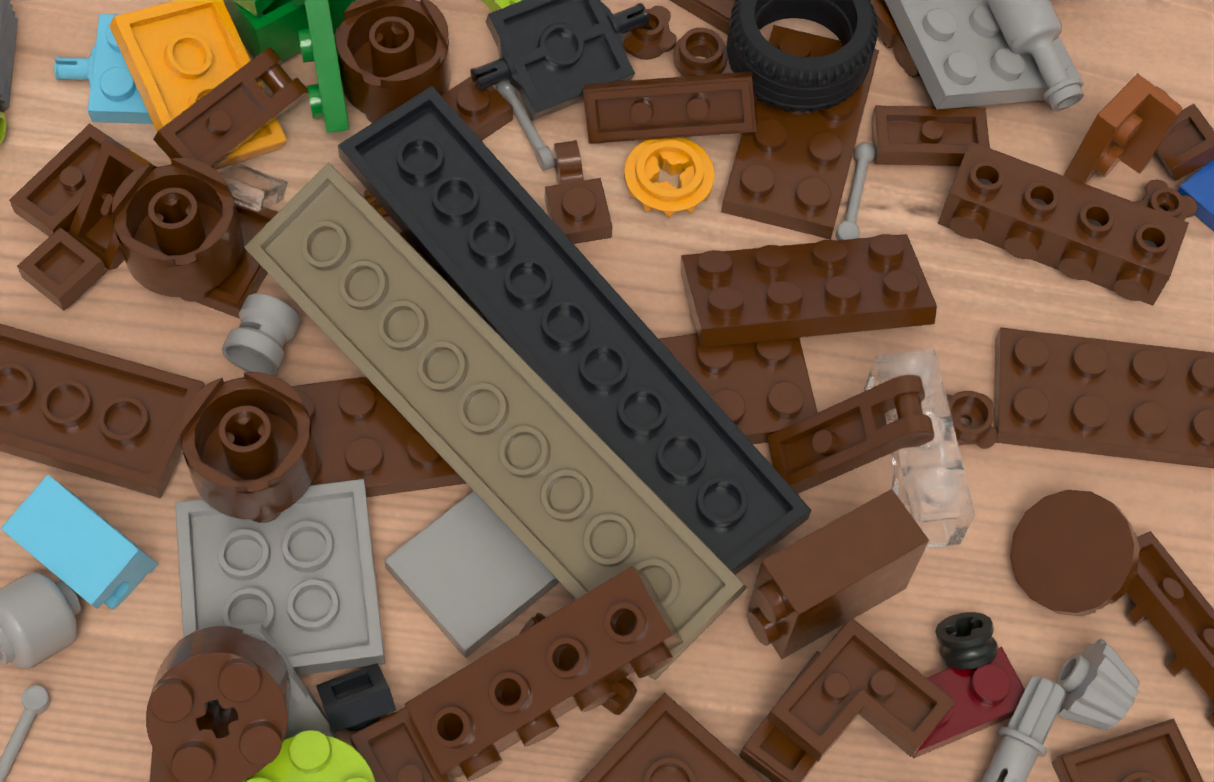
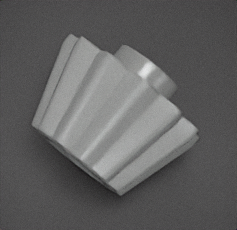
(1097, 687)

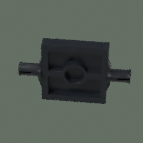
(557, 48)

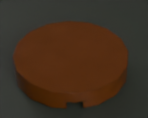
(1074, 552)

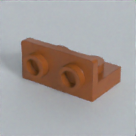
(1125, 131)

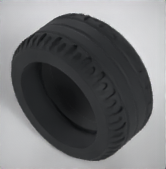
(798, 81)

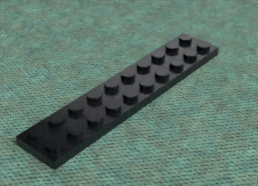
(570, 325)

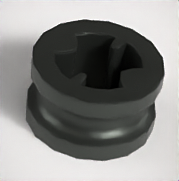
(966, 640)

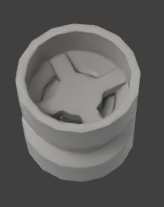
(261, 334)

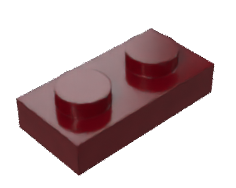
(981, 697)

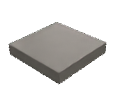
(470, 573)

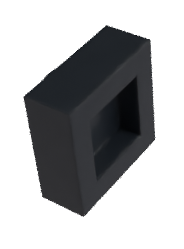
(356, 699)

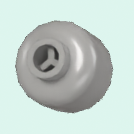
(36, 620)

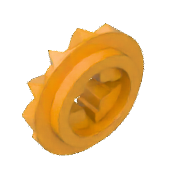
(676, 157)

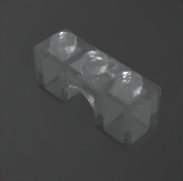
(929, 476)

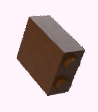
(835, 574)

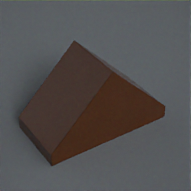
(94, 217)

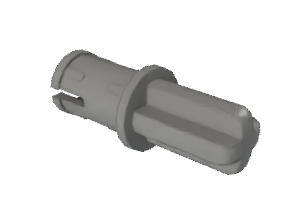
(1026, 732)

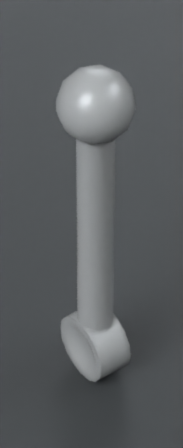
(543, 153)
(864, 154)
(36, 701)

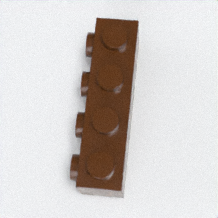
(1063, 224)
(544, 674)

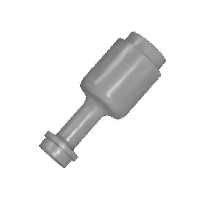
(1031, 29)

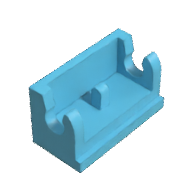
(78, 545)

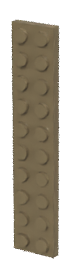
(485, 406)

